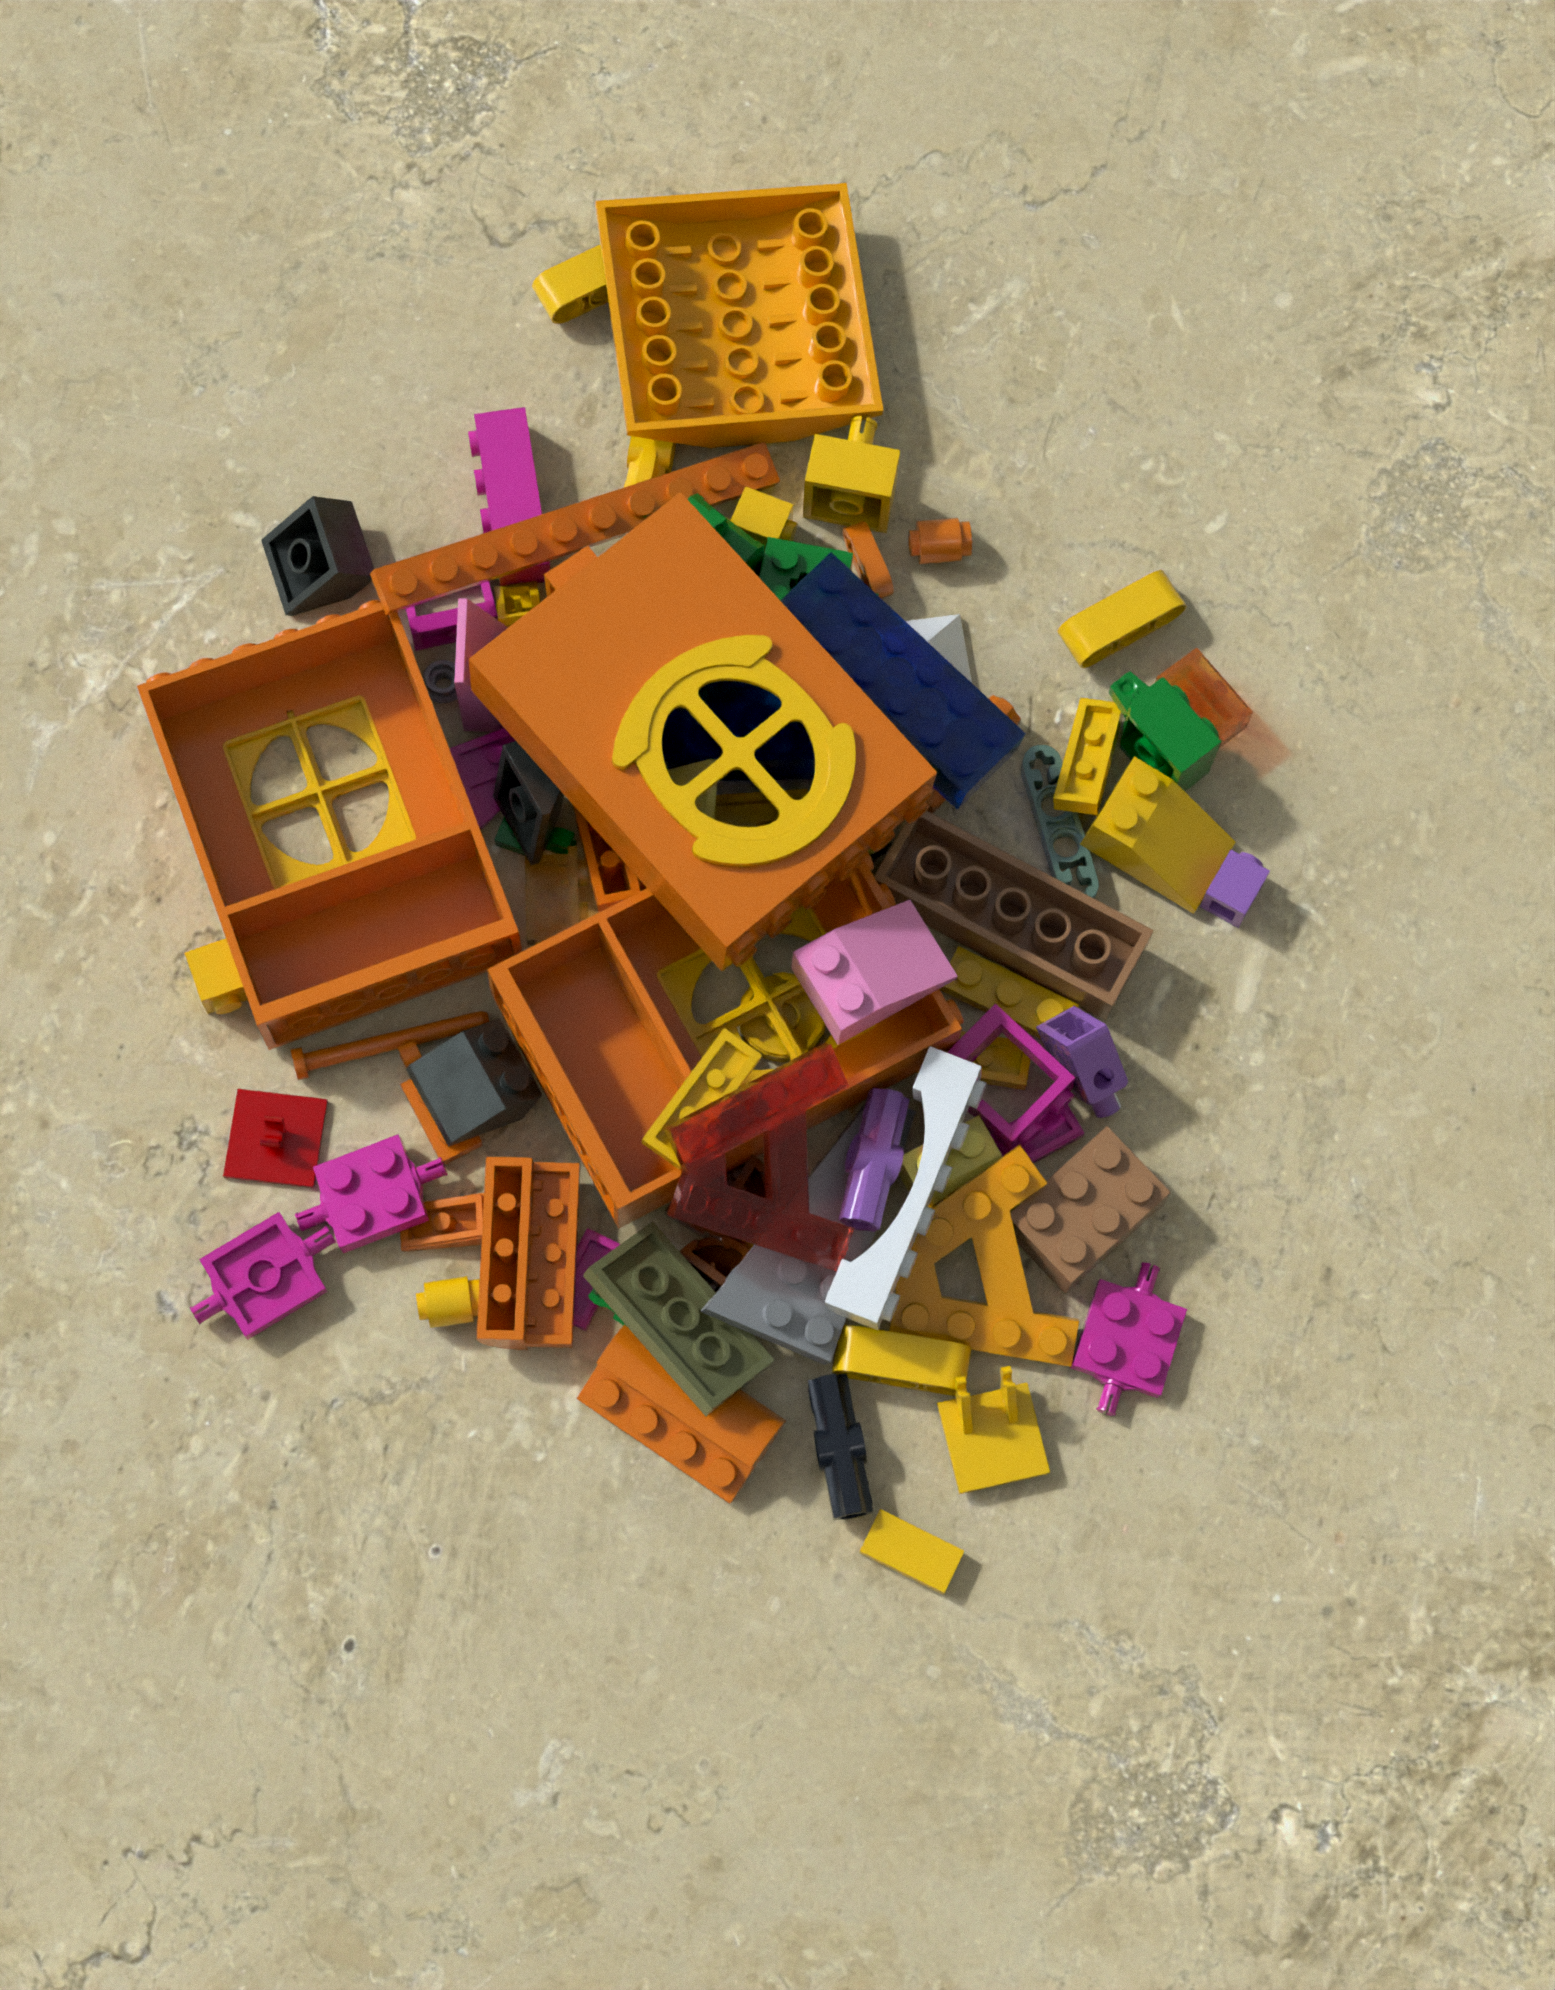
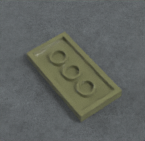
(661, 1305)

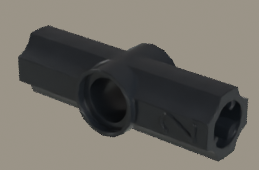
(840, 1446)

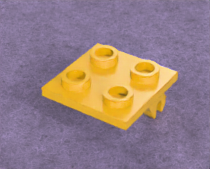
(992, 1435)

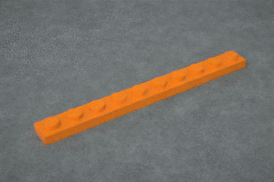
(566, 529)

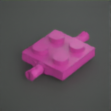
(371, 1193)
(263, 1275)
(1128, 1339)

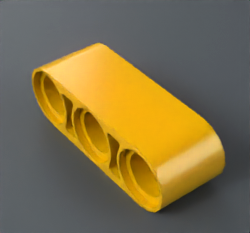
(573, 286)
(1121, 619)
(900, 1359)

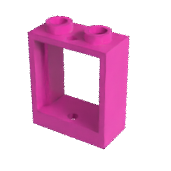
(1054, 1099)

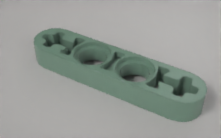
(1056, 827)

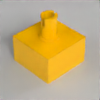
(851, 479)

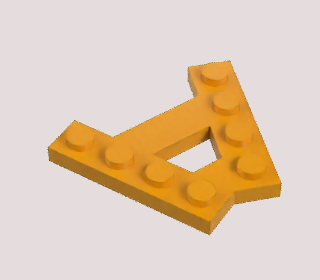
(1006, 1321)

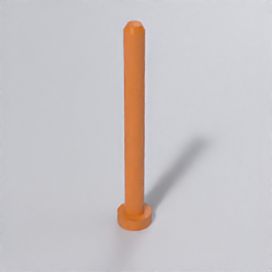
(383, 1043)

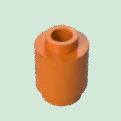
(940, 540)

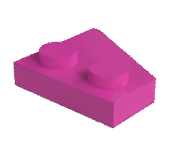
(478, 768)

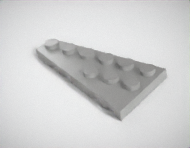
(784, 1295)

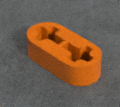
(868, 559)

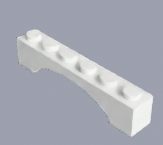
(867, 1285)

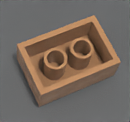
(1087, 1209)

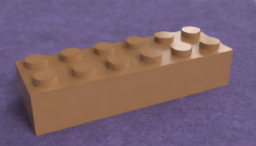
(1014, 913)

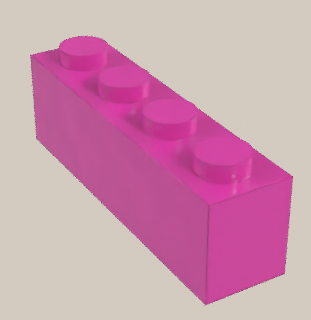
(507, 477)

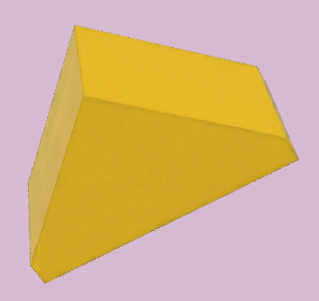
(515, 601)

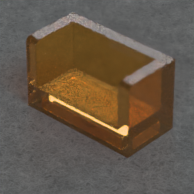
(1209, 694)

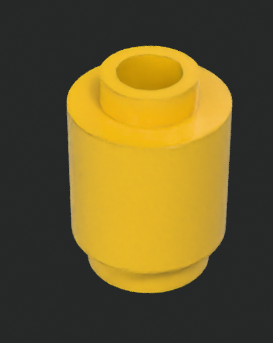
(448, 1301)

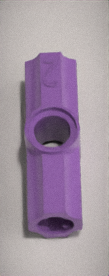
(874, 1159)

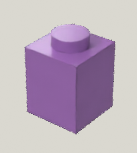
(1235, 887)

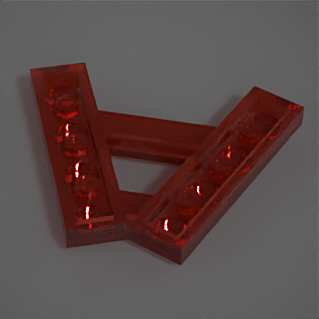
(777, 1109)

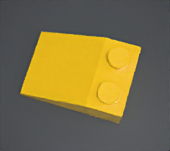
(1159, 836)

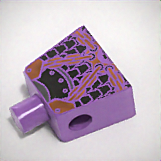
(1089, 1055)

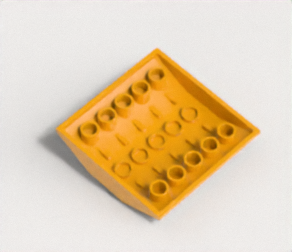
(738, 315)

